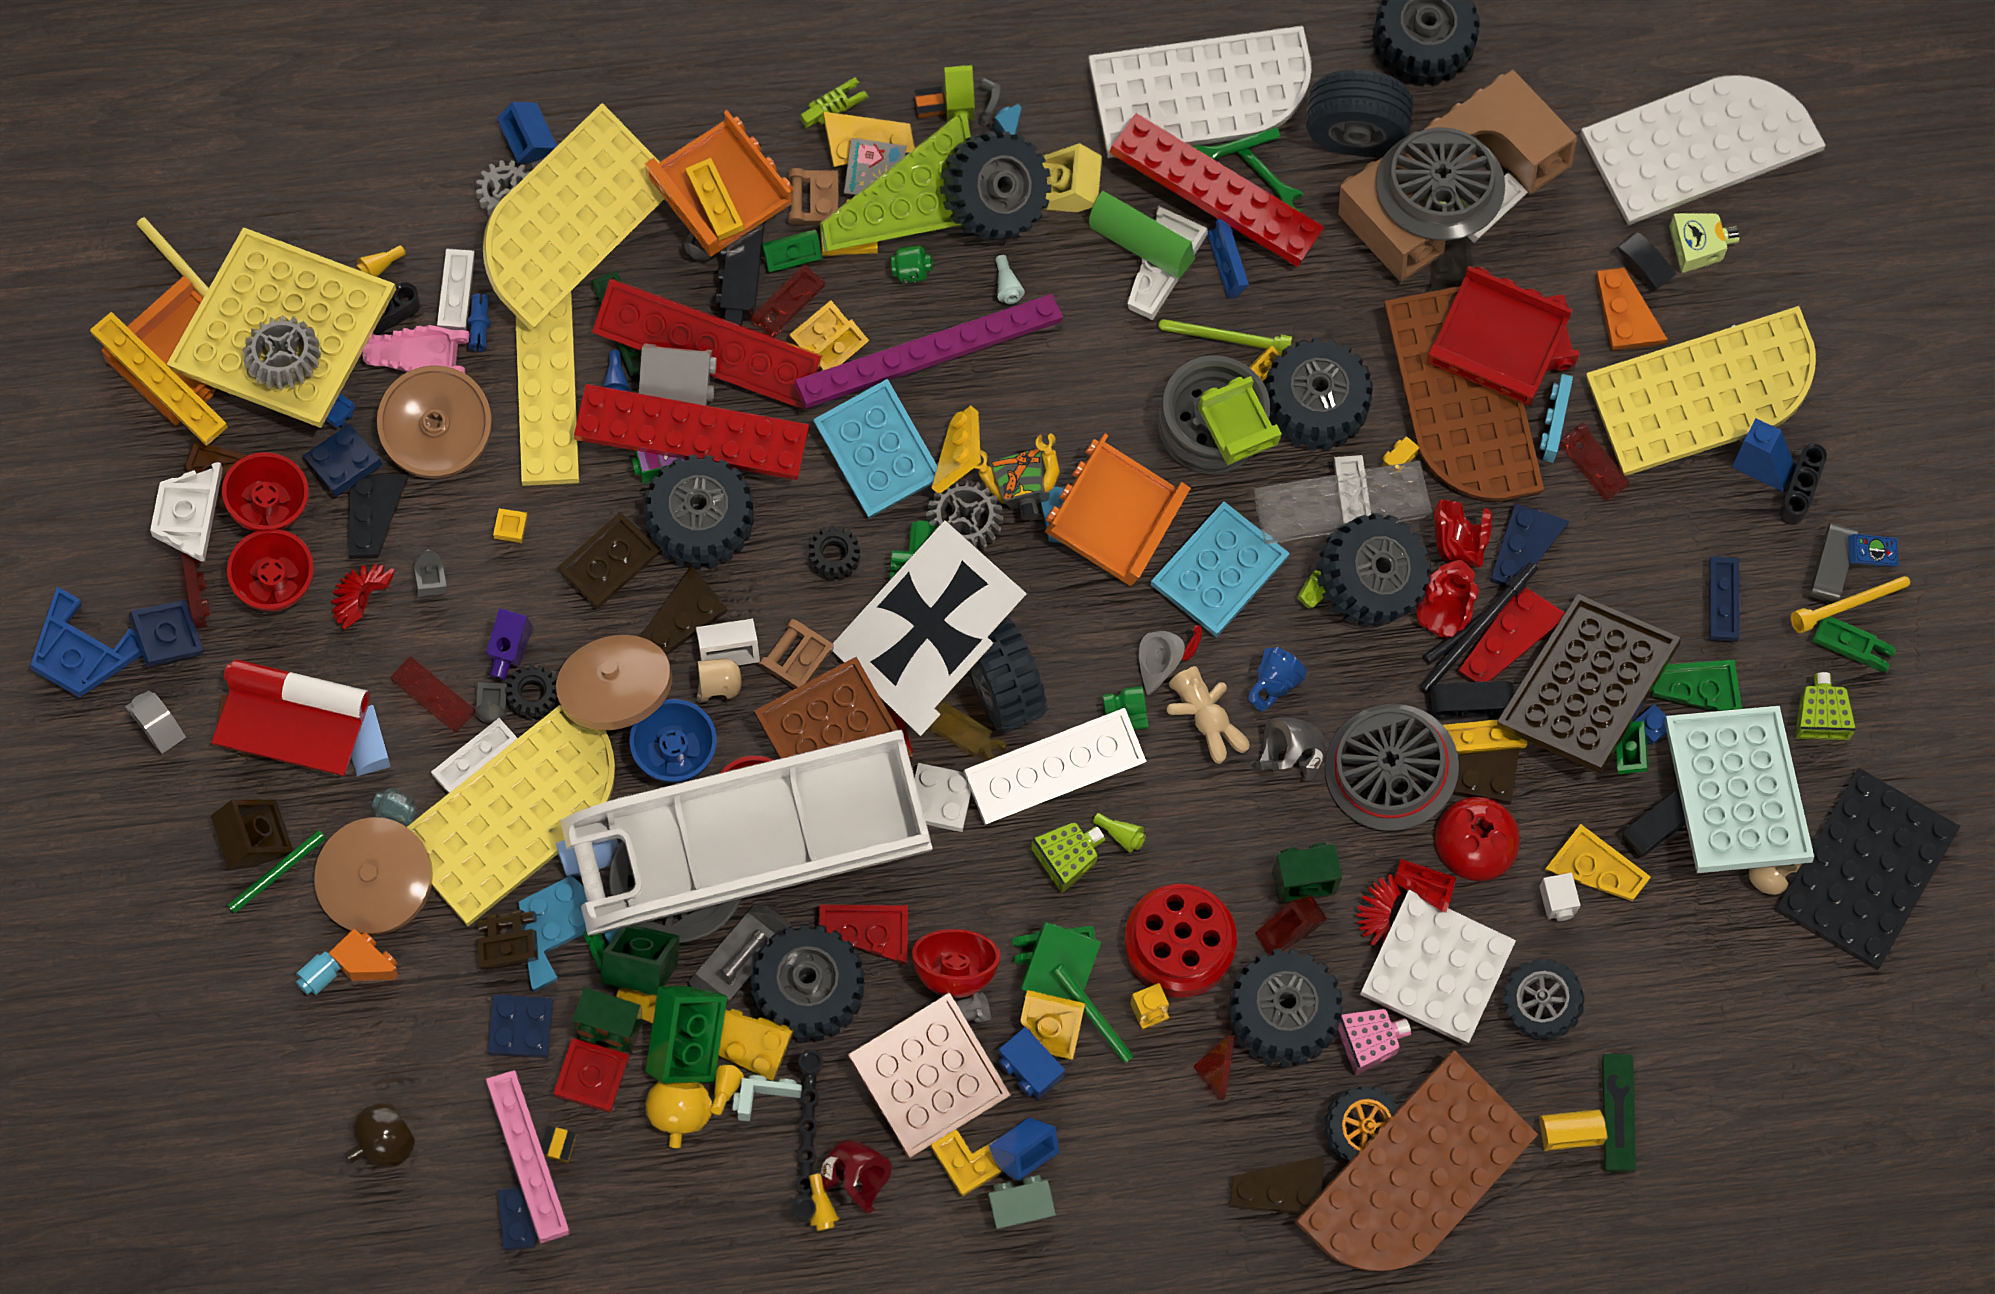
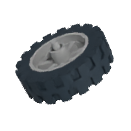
(1560, 1022)

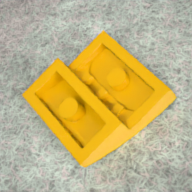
(829, 335)

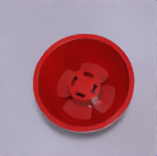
(265, 479)
(267, 557)
(1477, 853)
(955, 961)

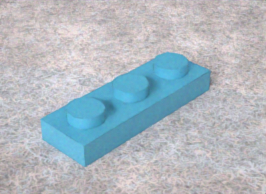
(1555, 418)

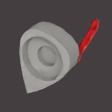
(1161, 654)

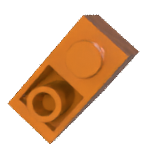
(362, 960)

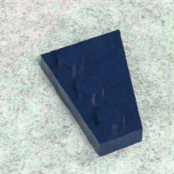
(1525, 540)

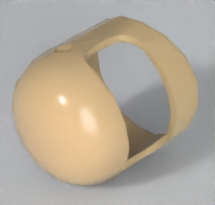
(718, 678)
(1772, 878)

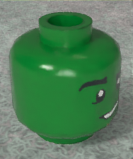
(911, 264)

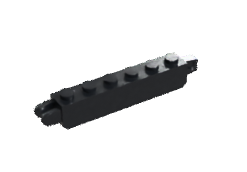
(740, 276)

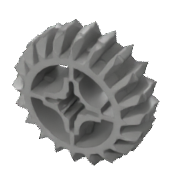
(281, 342)
(981, 504)

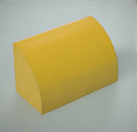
(1572, 1130)

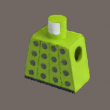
(1824, 711)
(1067, 853)

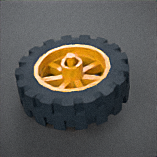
(1337, 1117)

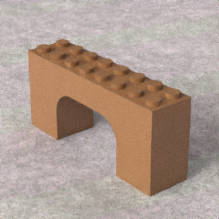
(1505, 119)

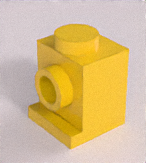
(1150, 1006)

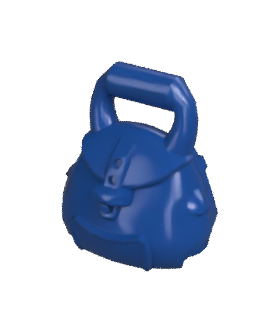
(1277, 676)

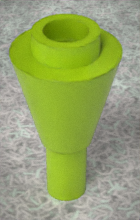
(1127, 834)

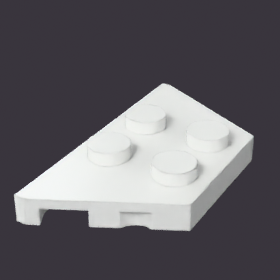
(186, 511)

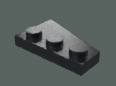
(371, 512)

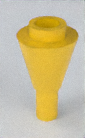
(379, 262)
(727, 1081)
(825, 1212)

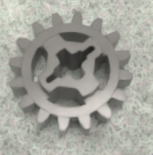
(498, 179)

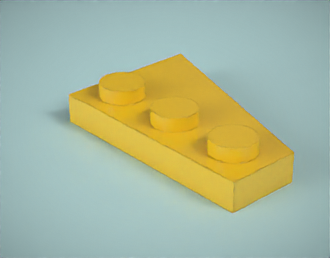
(842, 128)
(959, 450)
(1598, 865)

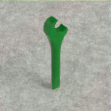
(1217, 152)
(1282, 190)

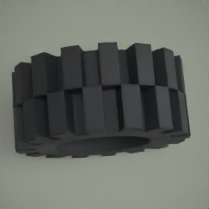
(838, 537)
(527, 676)

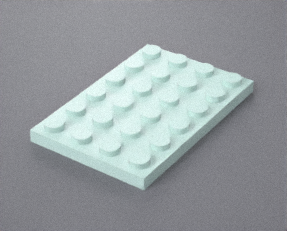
(1738, 789)

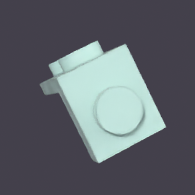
(759, 1084)

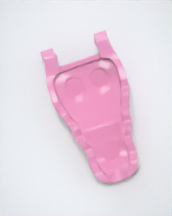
(415, 348)

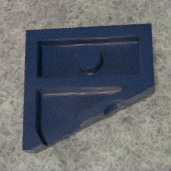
(516, 1221)

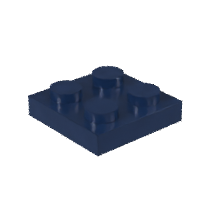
(342, 460)
(166, 633)
(520, 1026)

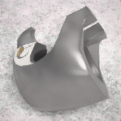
(1302, 742)

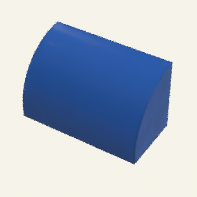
(526, 132)
(1025, 1148)

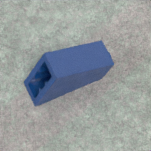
(1765, 455)

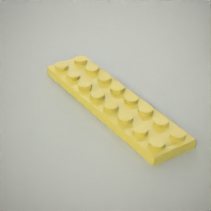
(548, 398)

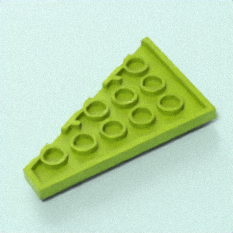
(902, 198)

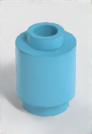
(317, 973)

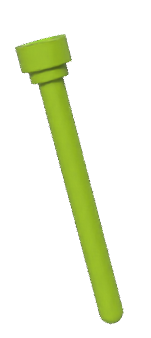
(1278, 343)

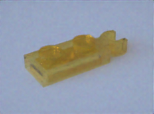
(965, 732)

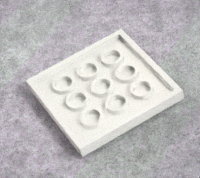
(1438, 968)

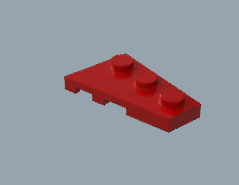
(870, 927)

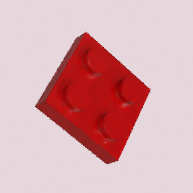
(591, 1075)

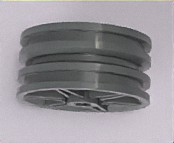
(1179, 436)

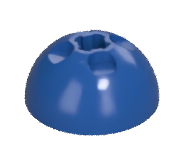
(680, 728)

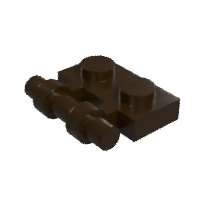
(507, 948)

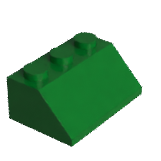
(686, 1035)

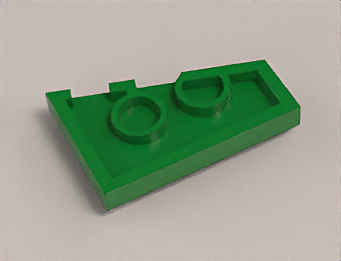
(1701, 685)

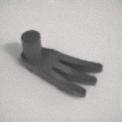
(994, 89)

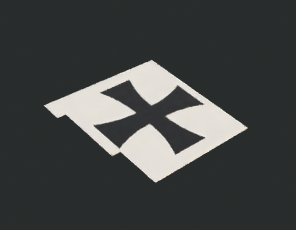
(929, 625)

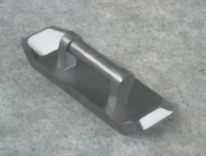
(733, 960)

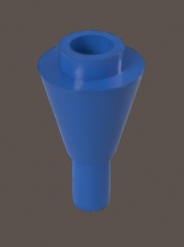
(615, 375)

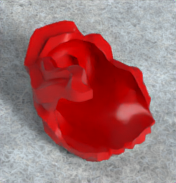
(1459, 538)
(1448, 599)

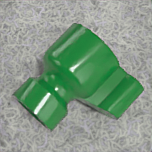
(1133, 701)

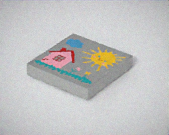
(868, 162)

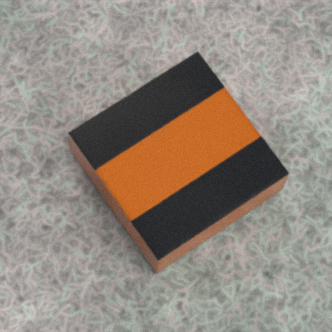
(929, 102)

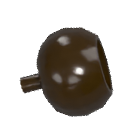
(381, 1136)

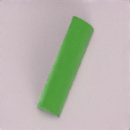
(1141, 235)

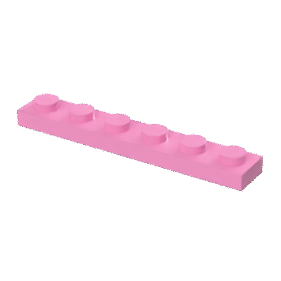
(527, 1157)

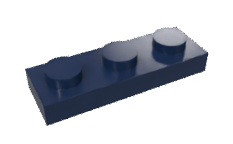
(1724, 599)

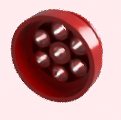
(1171, 972)

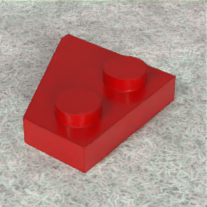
(1429, 884)

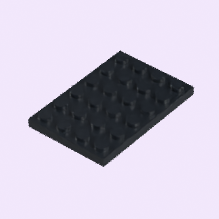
(1868, 868)

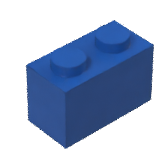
(1030, 1064)

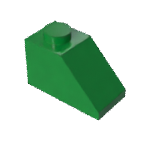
(1633, 750)

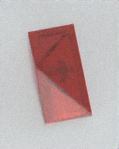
(1215, 1067)

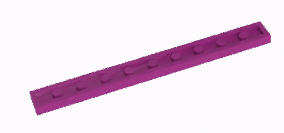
(928, 351)

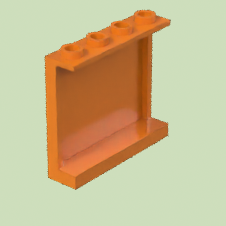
(745, 172)
(161, 330)
(1115, 511)

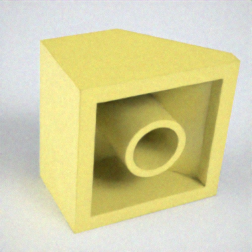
(1073, 178)

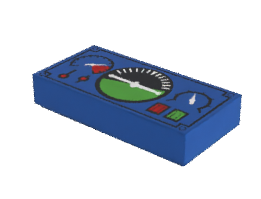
(1873, 550)

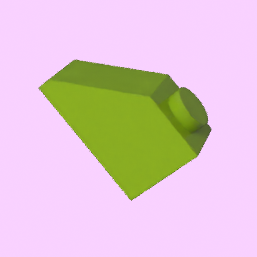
(959, 91)

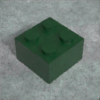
(1307, 872)
(640, 959)
(607, 1021)

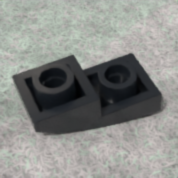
(1645, 258)

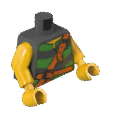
(1022, 478)

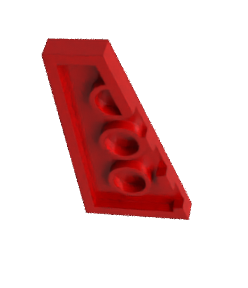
(1510, 636)

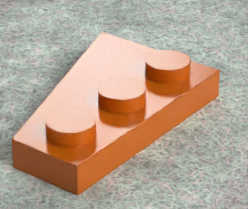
(1626, 313)

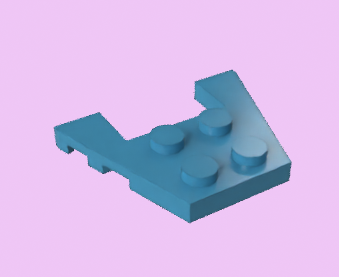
(557, 923)

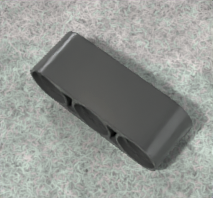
(1832, 564)

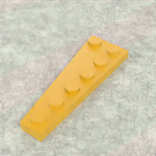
(744, 1040)

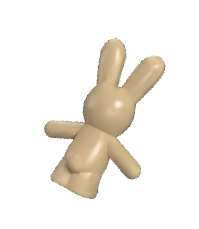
(1209, 717)

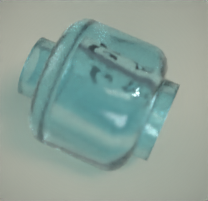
(395, 806)

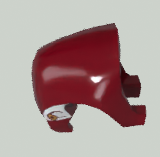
(856, 1162)

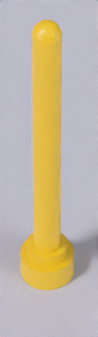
(1804, 619)

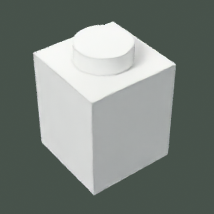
(1560, 896)

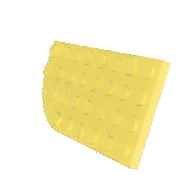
(567, 215)
(1704, 390)
(509, 812)

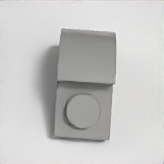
(155, 721)

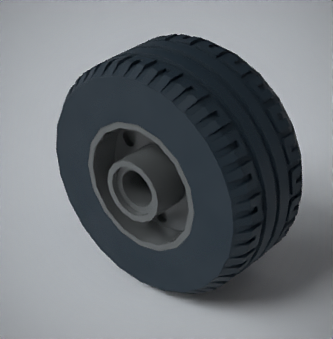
(1358, 112)

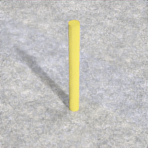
(172, 256)

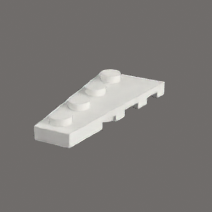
(1154, 284)

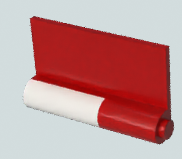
(290, 717)

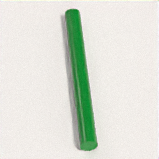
(275, 872)
(1093, 1013)

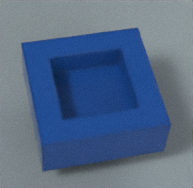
(1654, 723)

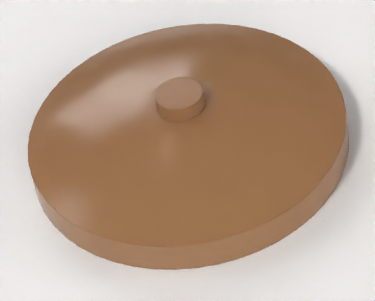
(434, 421)
(614, 682)
(373, 876)

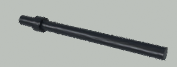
(1514, 587)

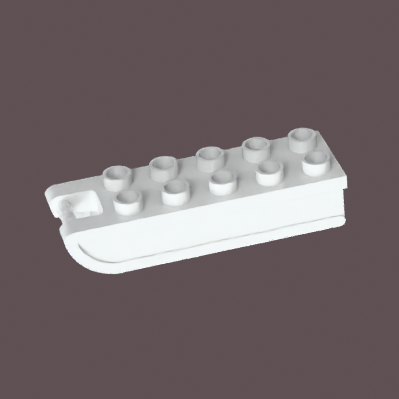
(752, 830)

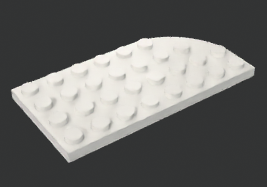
(1204, 87)
(1698, 143)

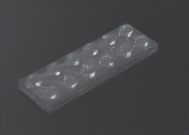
(1329, 502)

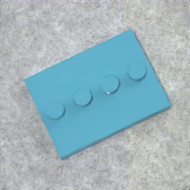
(877, 448)
(1219, 569)

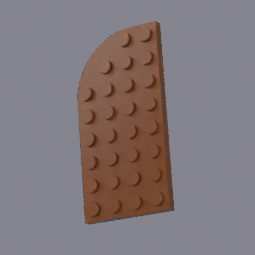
(1463, 430)
(1418, 1172)

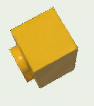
(1264, 362)
(1404, 452)

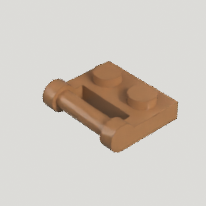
(822, 195)
(803, 661)

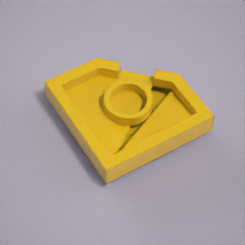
(1053, 1022)

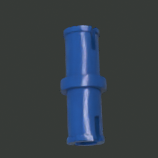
(478, 322)

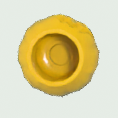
(678, 1109)

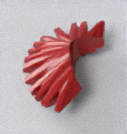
(355, 592)
(1380, 913)

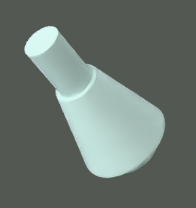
(1009, 288)

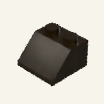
(251, 832)

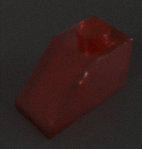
(1291, 924)

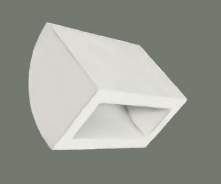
(729, 640)

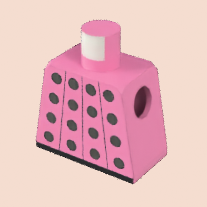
(1371, 1038)

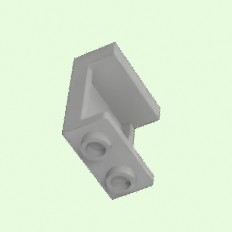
(677, 374)

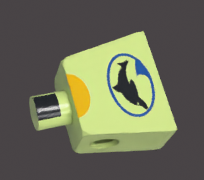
(1700, 239)

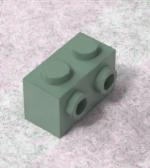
(1021, 1202)

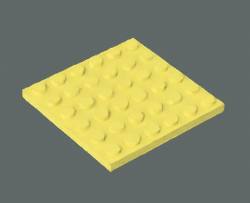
(274, 280)

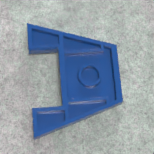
(73, 657)

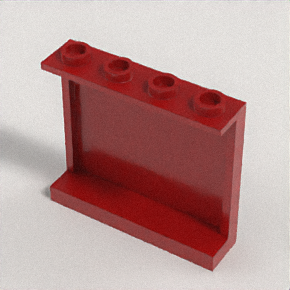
(1500, 335)

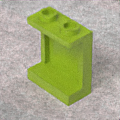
(1237, 420)

